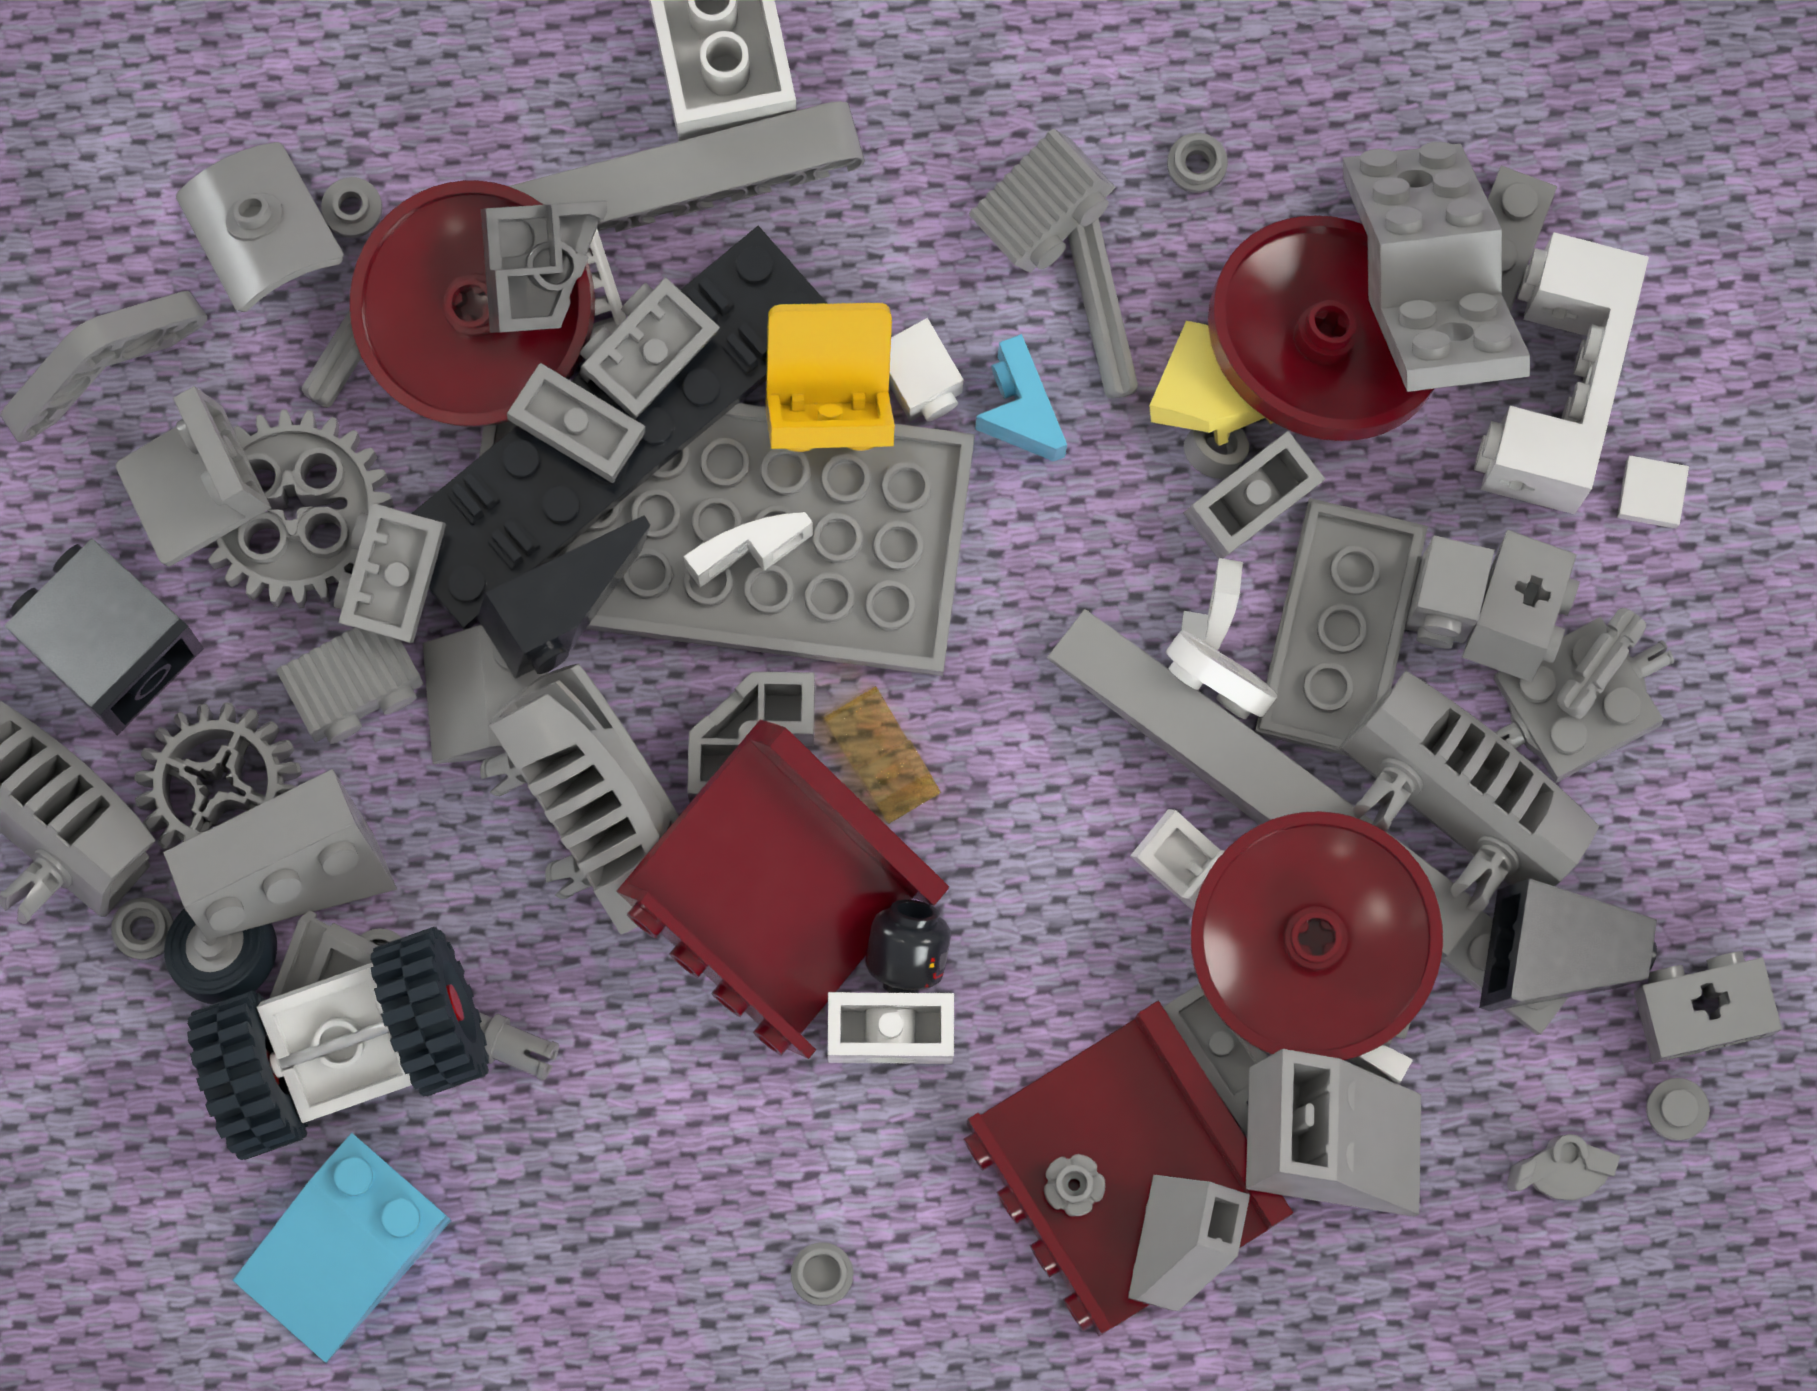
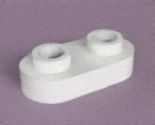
(1237, 686)

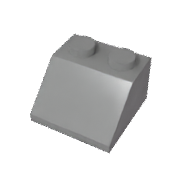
(464, 692)

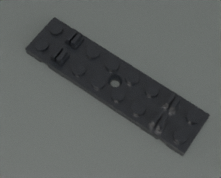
(532, 501)

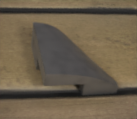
(535, 260)

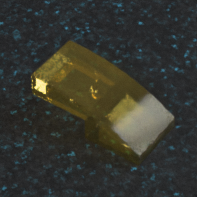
(881, 754)

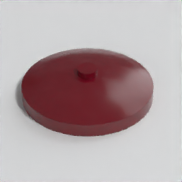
(426, 313)
(1301, 332)
(1316, 936)

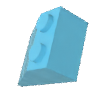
(340, 1247)

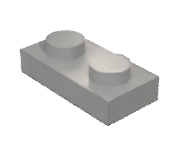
(576, 422)

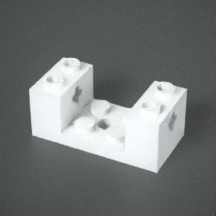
(1588, 293)

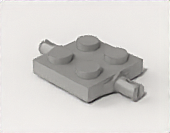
(1614, 720)

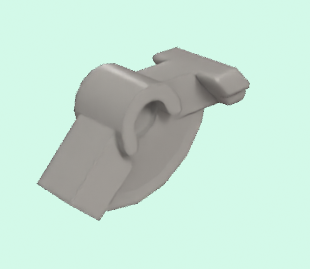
(1564, 1169)

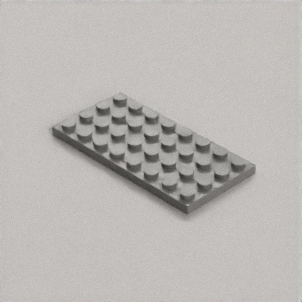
(857, 592)

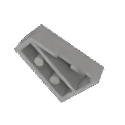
(280, 860)

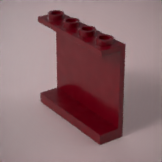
(774, 884)
(1137, 1112)

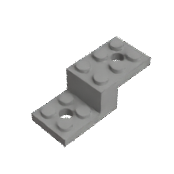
(1435, 267)

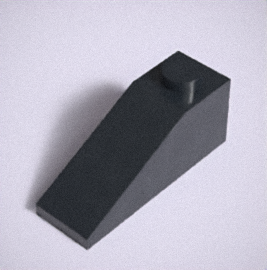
(549, 607)

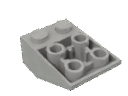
(1333, 1134)

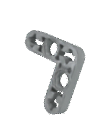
(90, 349)

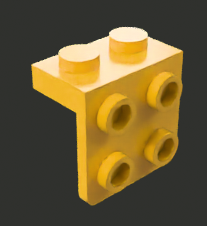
(829, 376)

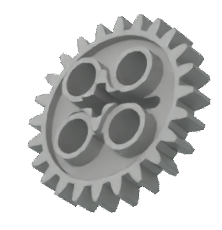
(295, 563)

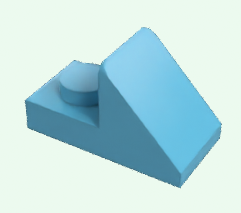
(1030, 418)

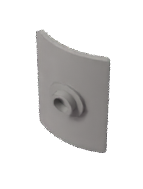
(257, 223)

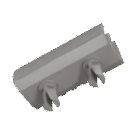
(588, 781)
(1468, 787)
(64, 822)

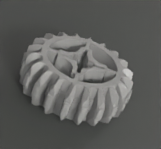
(229, 757)

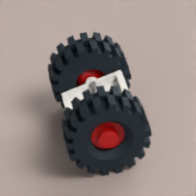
(337, 1043)

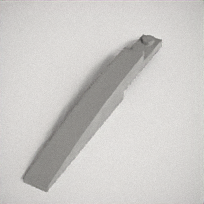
(1250, 771)

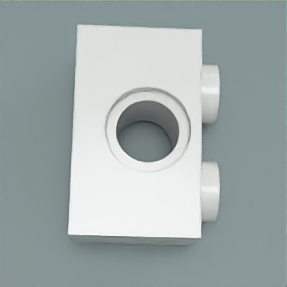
(891, 1028)

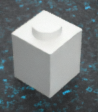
(923, 373)

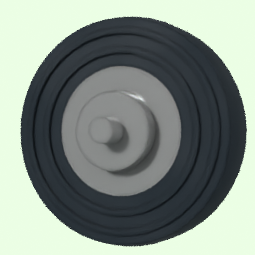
(218, 966)

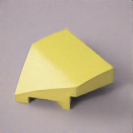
(1196, 392)

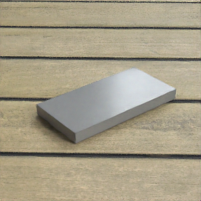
(1340, 623)

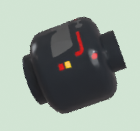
(908, 947)

